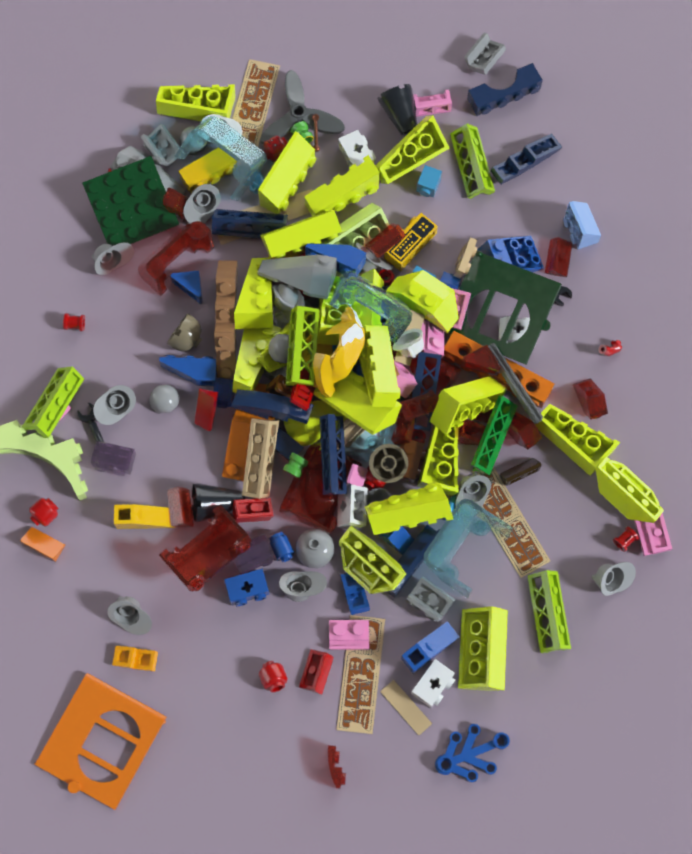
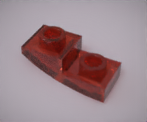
(175, 202)
(418, 405)
(403, 430)
(336, 772)

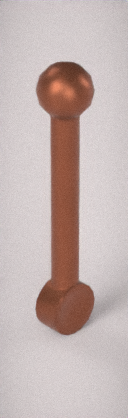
(315, 118)

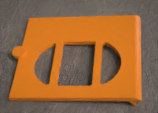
(76, 723)

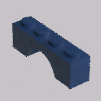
(485, 98)

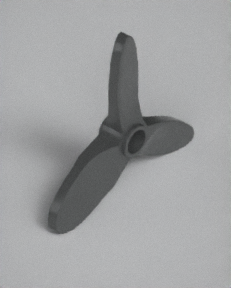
(295, 95)

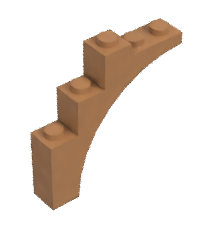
(225, 324)

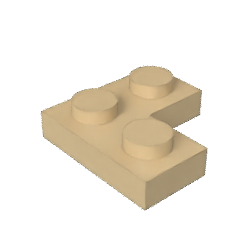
(467, 252)

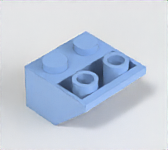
(581, 225)

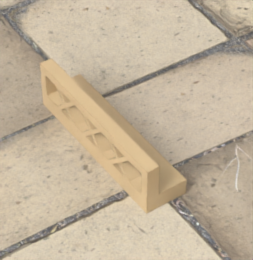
(260, 458)

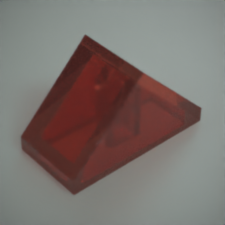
(482, 361)
(470, 433)

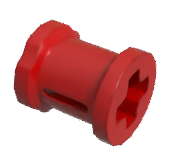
(74, 322)
(625, 539)

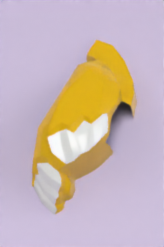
(339, 365)

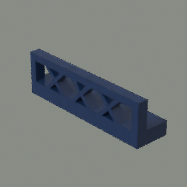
(246, 223)
(419, 376)
(330, 456)
(414, 556)

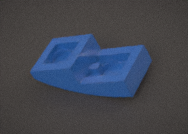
(355, 595)

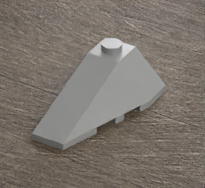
(132, 155)
(308, 273)

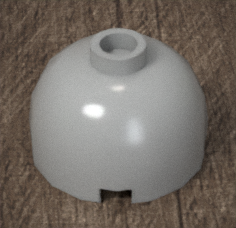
(314, 548)

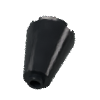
(400, 108)
(209, 497)

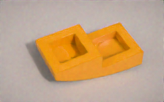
(135, 658)

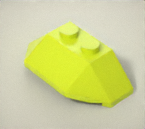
(428, 297)
(627, 492)
(369, 562)

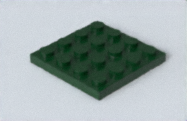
(130, 203)

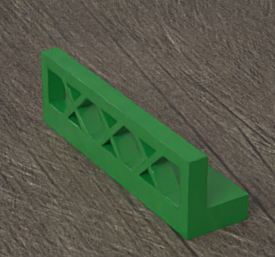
(493, 436)

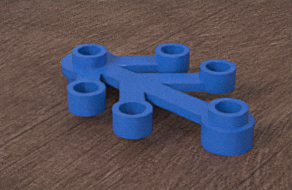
(469, 755)

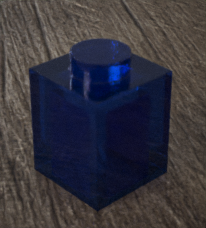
(225, 392)

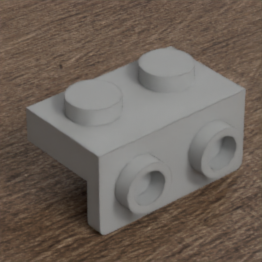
(484, 54)
(161, 145)
(430, 599)

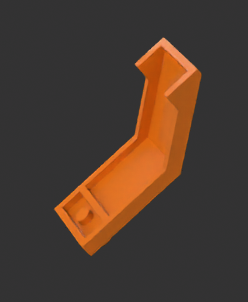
(238, 441)

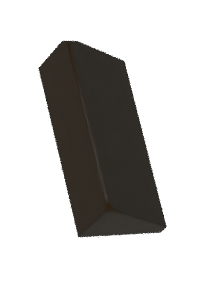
(520, 471)

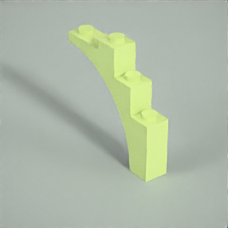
(61, 456)

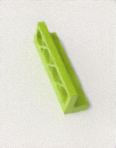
(478, 161)
(295, 348)
(55, 401)
(552, 610)

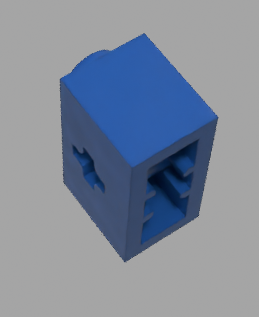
(236, 587)

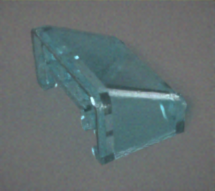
(353, 288)

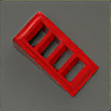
(303, 391)

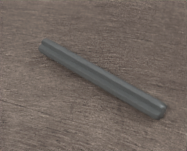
(516, 386)

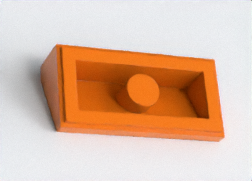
(42, 543)

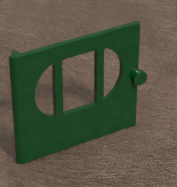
(525, 286)

